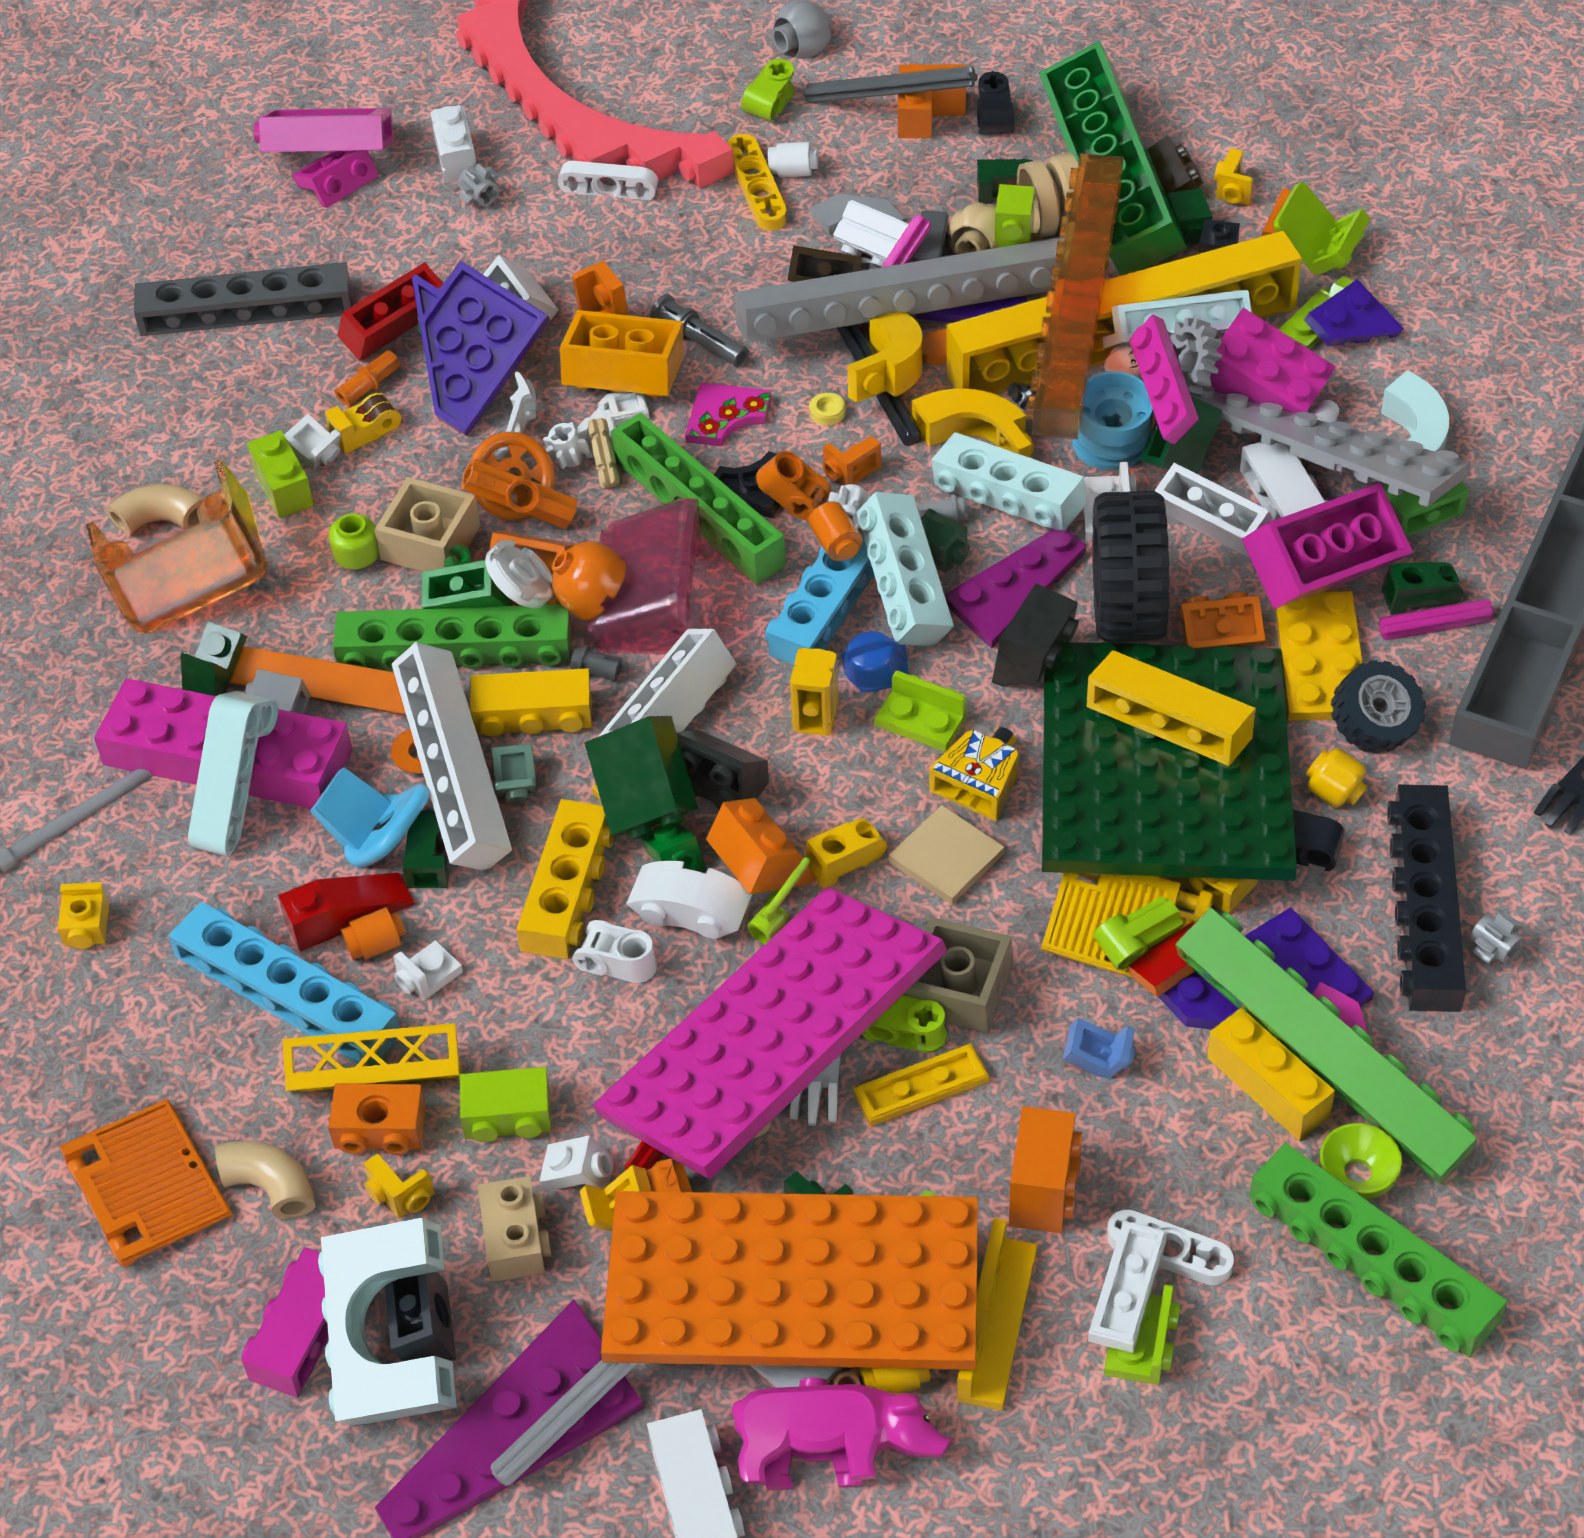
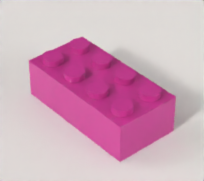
(1326, 545)

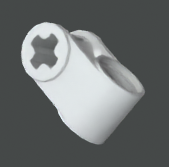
(617, 952)

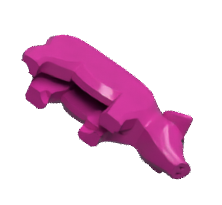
(829, 1424)

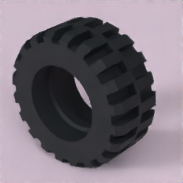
(1130, 566)

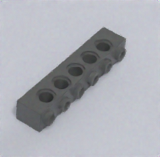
(242, 299)

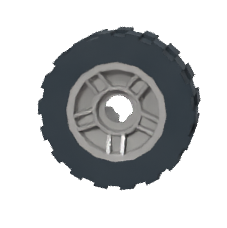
(1376, 686)

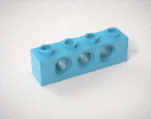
(818, 605)

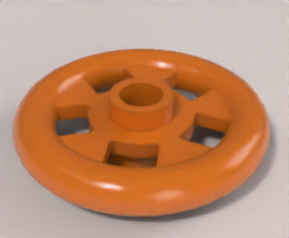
(517, 445)

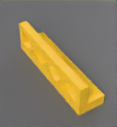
(376, 1074)
(999, 1317)

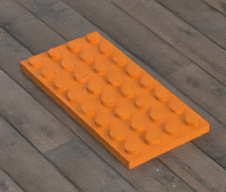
(792, 1280)

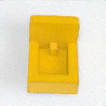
(1230, 183)
(400, 1196)
(600, 1202)

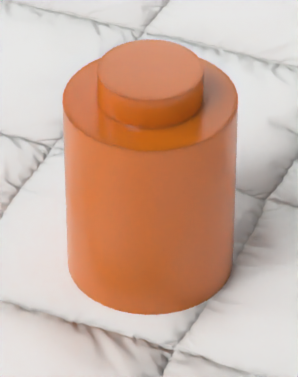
(835, 531)

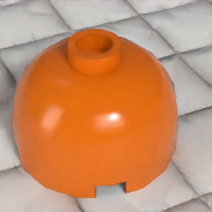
(586, 576)

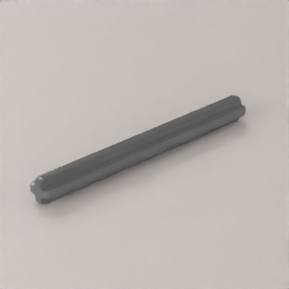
(890, 84)

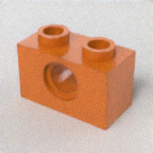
(358, 1105)

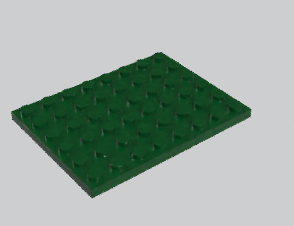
(1150, 806)

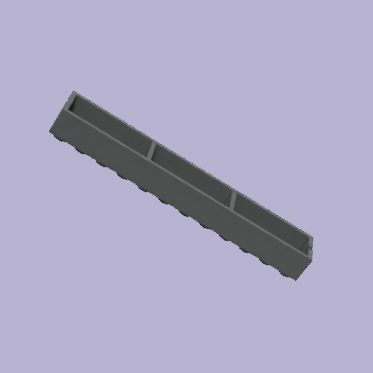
(1533, 636)

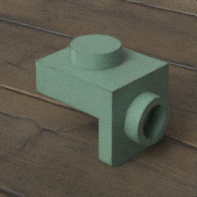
(514, 772)

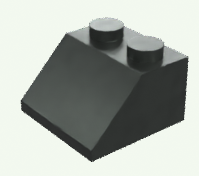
(1035, 637)

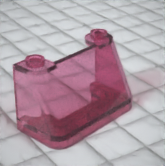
(658, 579)

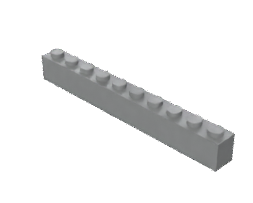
(903, 287)

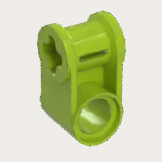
(769, 90)
(907, 1021)

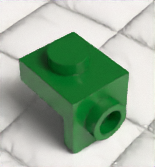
(674, 844)

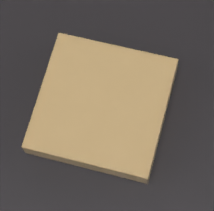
(946, 854)

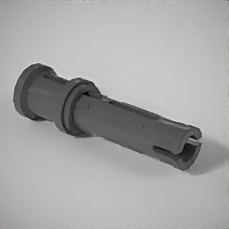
(700, 331)

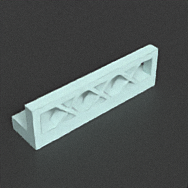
(1217, 309)

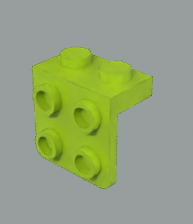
(1316, 233)

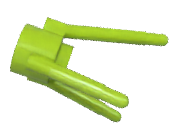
(772, 916)

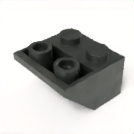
(721, 769)

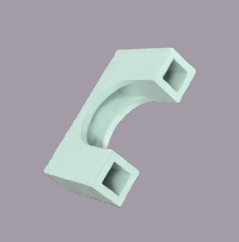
(353, 1272)

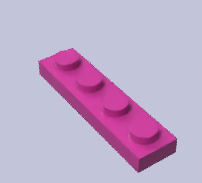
(1163, 379)

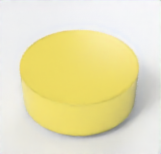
(827, 408)

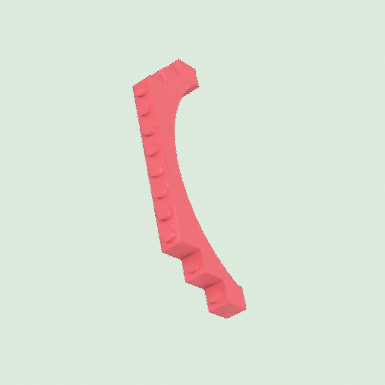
(579, 131)

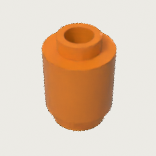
(373, 934)

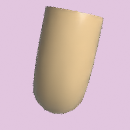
(154, 504)
(271, 1170)

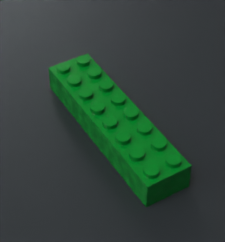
(1100, 122)

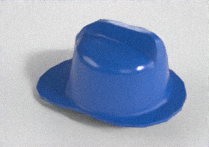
(872, 661)

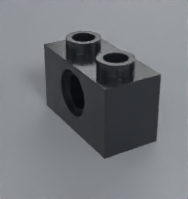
(420, 1317)

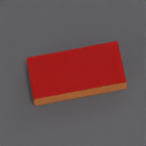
(1161, 966)

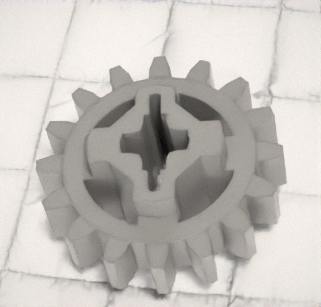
(1196, 352)

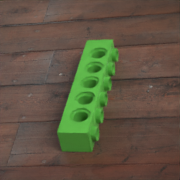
(725, 518)
(473, 635)
(1402, 1252)

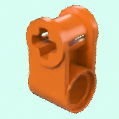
(793, 484)

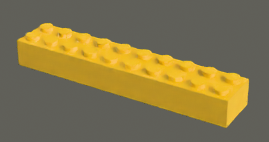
(1003, 344)

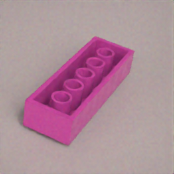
(166, 731)

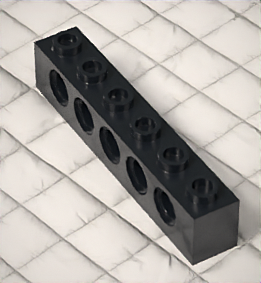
(1427, 899)

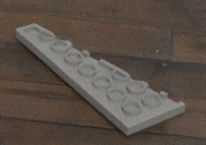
(1341, 448)

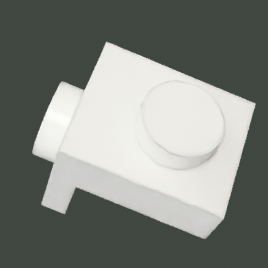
(313, 442)
(576, 1163)

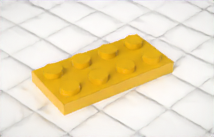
(1317, 651)

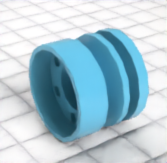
(1114, 421)

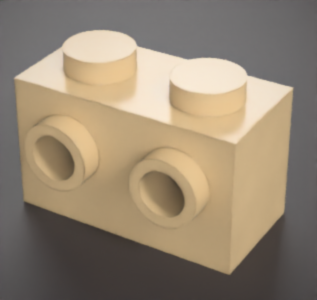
(512, 1229)

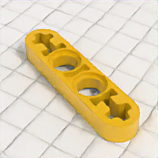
(757, 182)

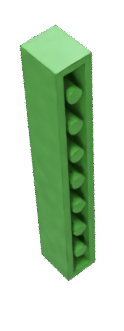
(1330, 1048)

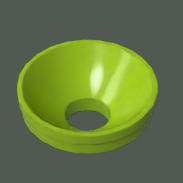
(1362, 1145)

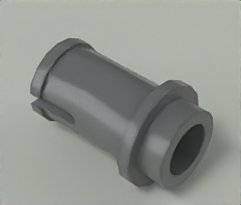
(598, 663)

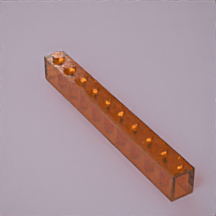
(1076, 298)

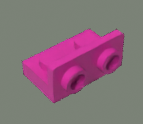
(337, 175)

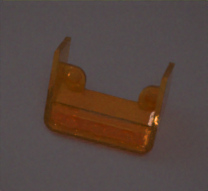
(187, 568)

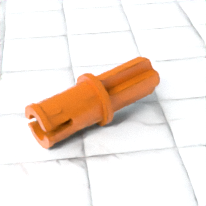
(367, 378)

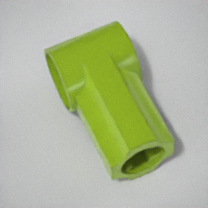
(1129, 937)

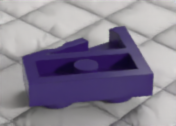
(1352, 317)

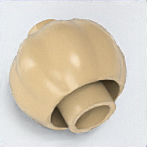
(972, 229)

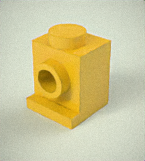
(83, 914)

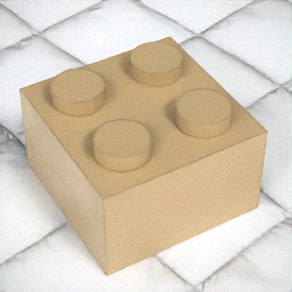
(426, 524)

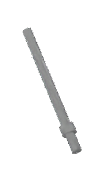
(19, 850)

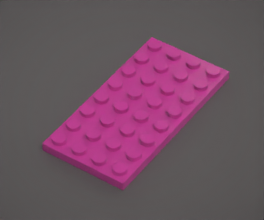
(769, 1031)

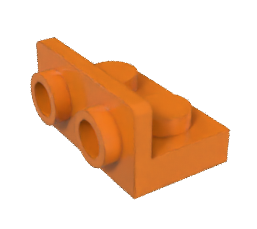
(599, 290)
(1222, 622)

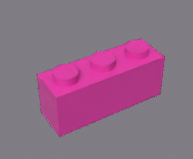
(291, 1330)

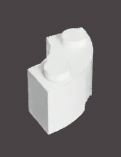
(689, 899)

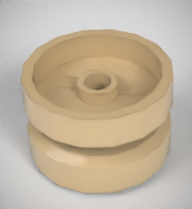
(1051, 187)

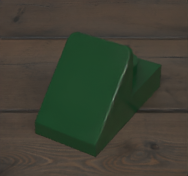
(213, 662)

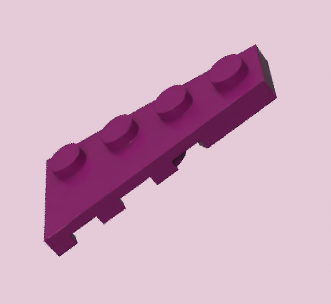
(995, 595)

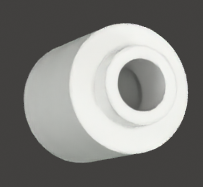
(792, 159)

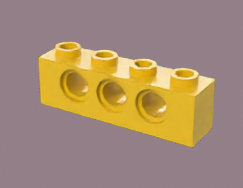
(565, 880)

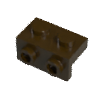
(1173, 167)

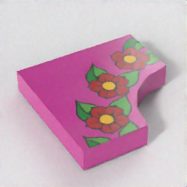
(723, 410)

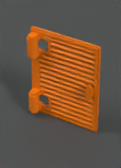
(145, 1181)

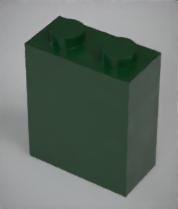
(641, 777)

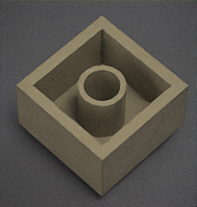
(968, 976)

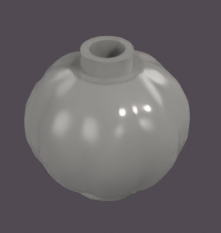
(802, 26)

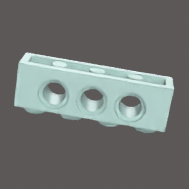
(1009, 482)
(904, 569)

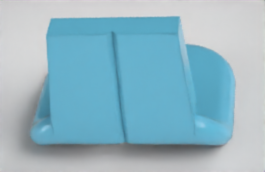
(352, 810)

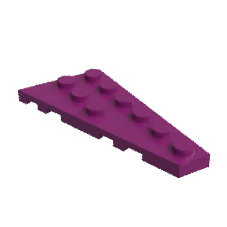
(457, 1467)

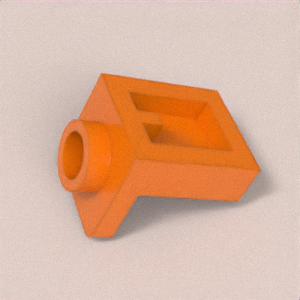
(853, 464)

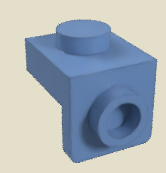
(1099, 1049)

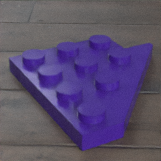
(472, 341)
(1294, 947)

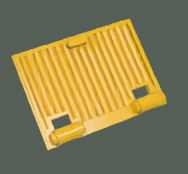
(1085, 906)

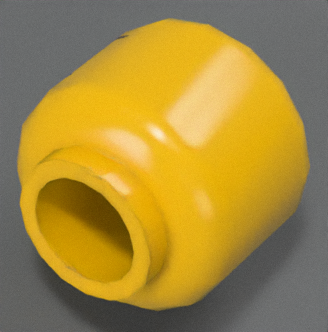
(1337, 778)

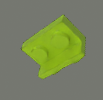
(922, 711)
(1151, 1349)

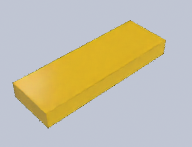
(920, 1084)

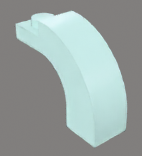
(1418, 409)

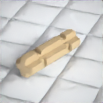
(603, 453)

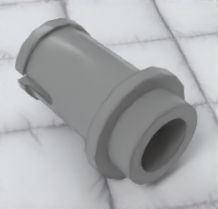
(951, 508)

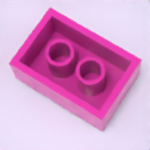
(1268, 365)

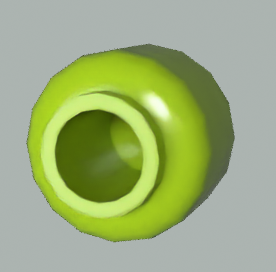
(353, 541)

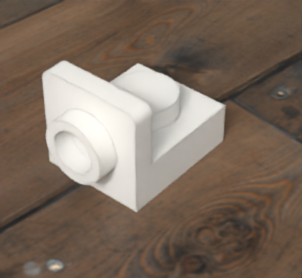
(426, 970)

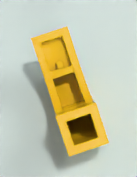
(897, 359)
(972, 414)

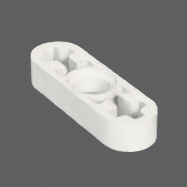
(619, 173)
(1178, 1264)

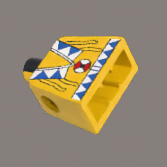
(978, 771)

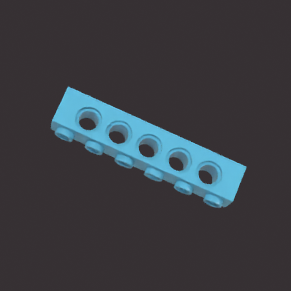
(226, 952)

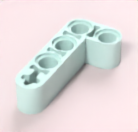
(227, 768)

